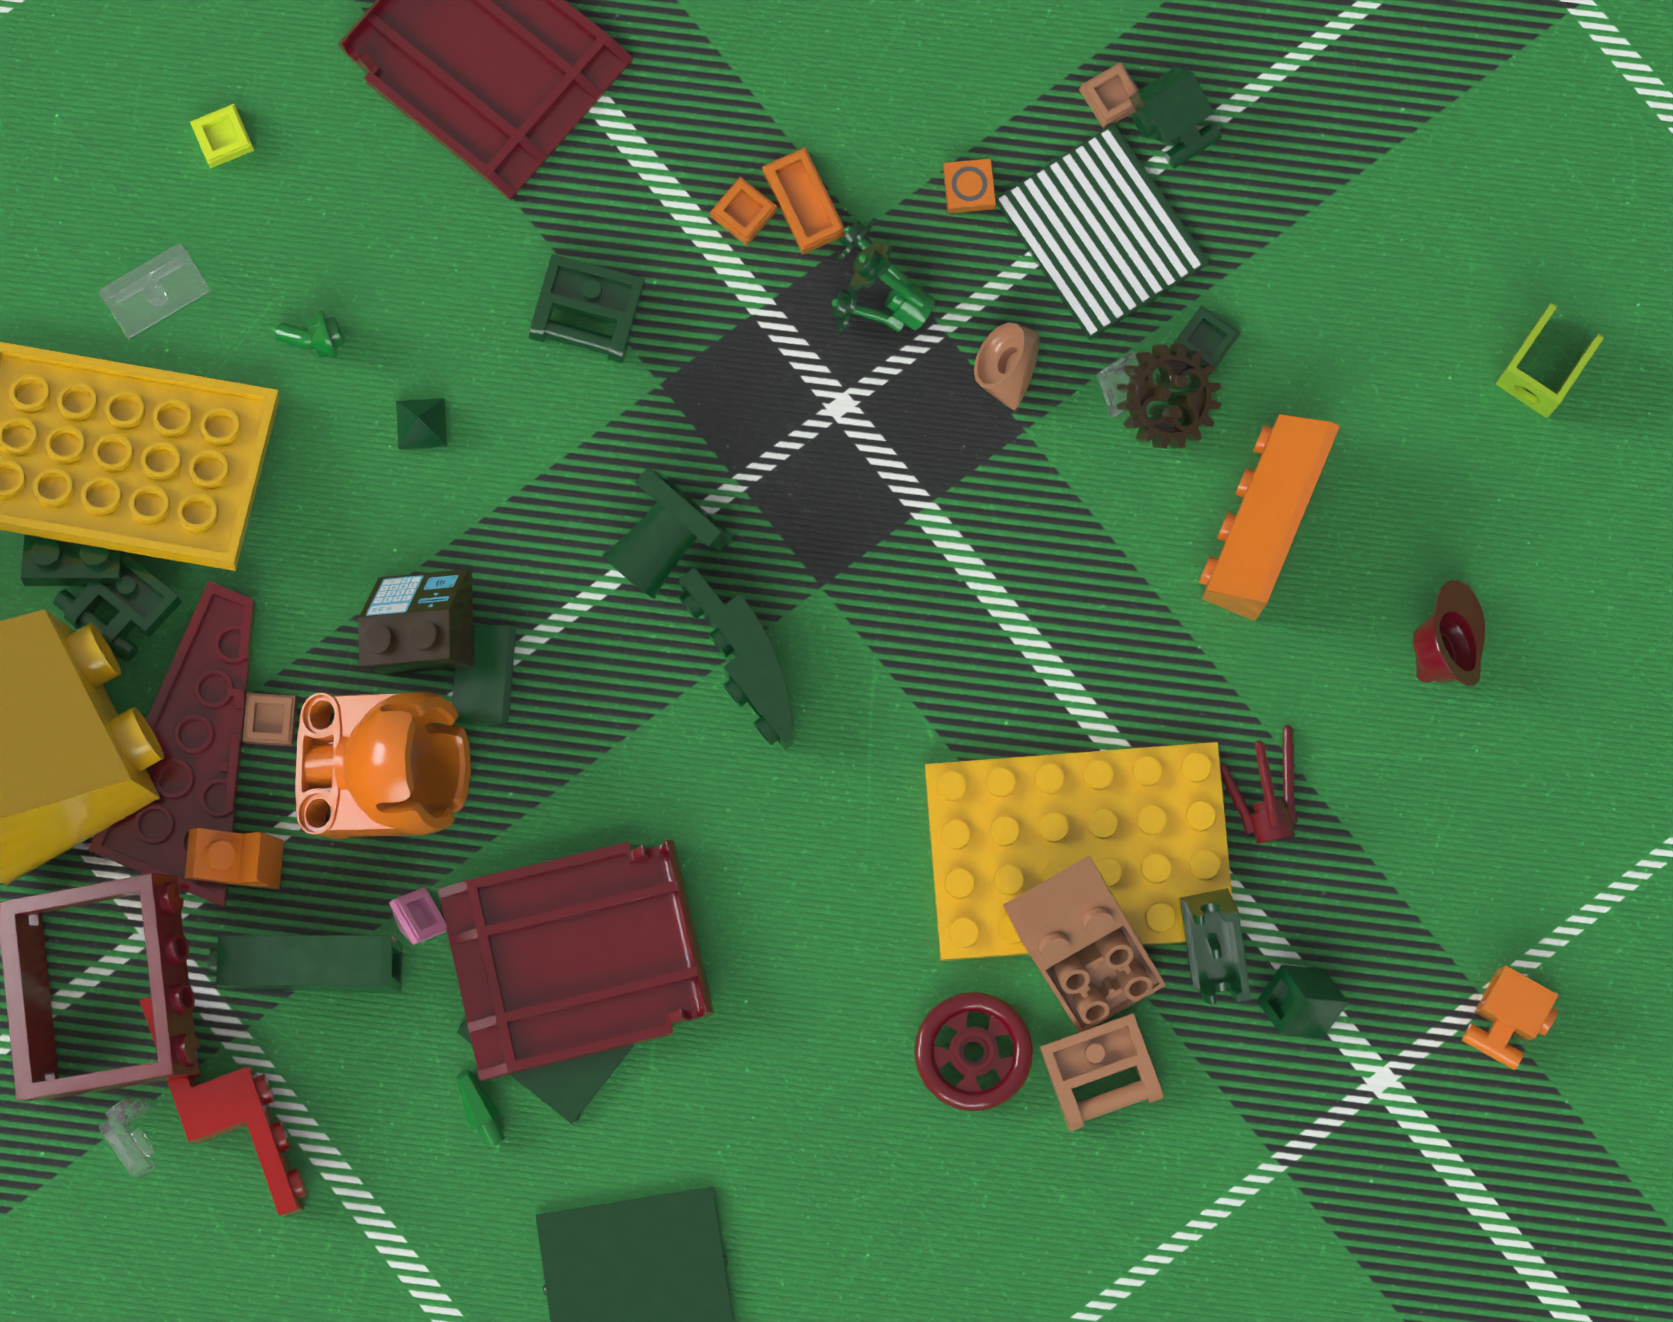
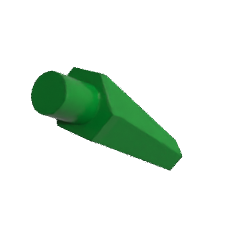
(479, 1109)

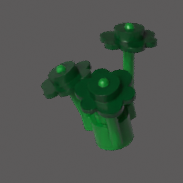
(906, 300)

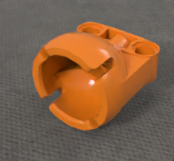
(380, 765)

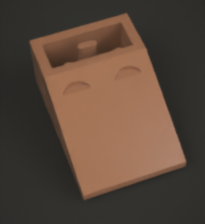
(1084, 944)

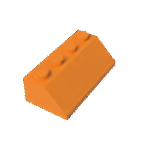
(1268, 515)

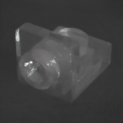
(130, 1146)

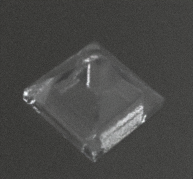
(1111, 377)

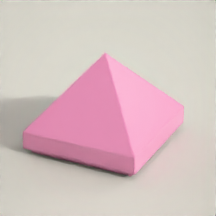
(417, 916)

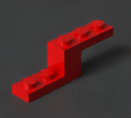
(232, 1103)

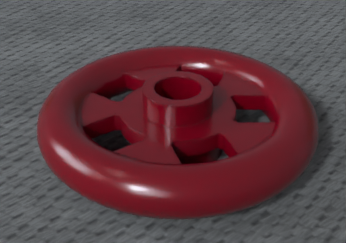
(932, 1058)

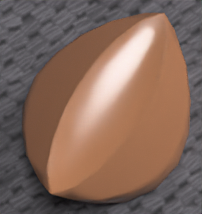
(1007, 362)

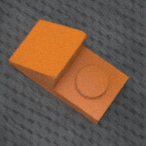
(234, 858)

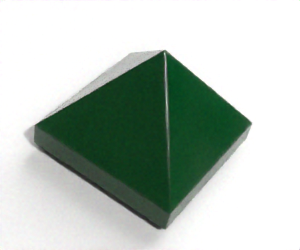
(421, 423)

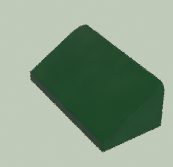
(484, 691)

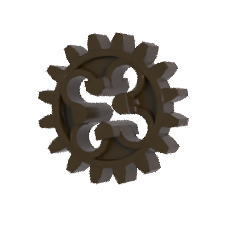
(1141, 390)

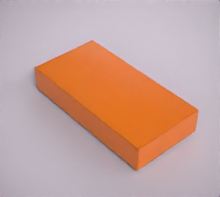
(803, 200)

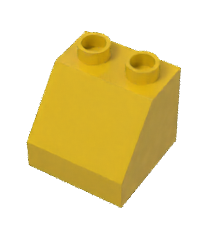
(63, 747)

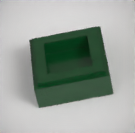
(1208, 336)

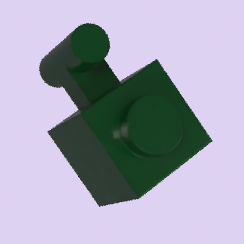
(1171, 111)

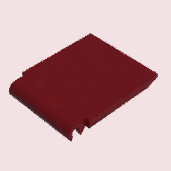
(488, 75)
(574, 956)

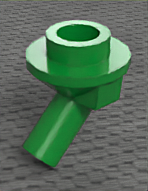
(321, 334)

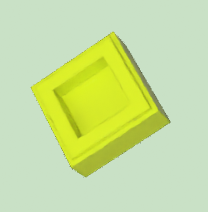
(222, 136)

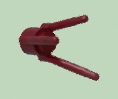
(1270, 817)

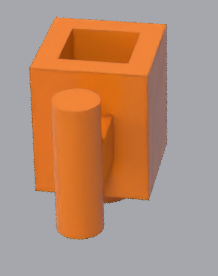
(1514, 1007)

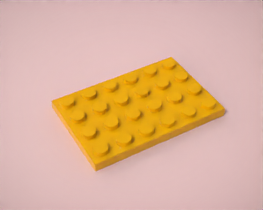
(129, 455)
(1014, 822)

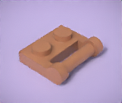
(1095, 1056)

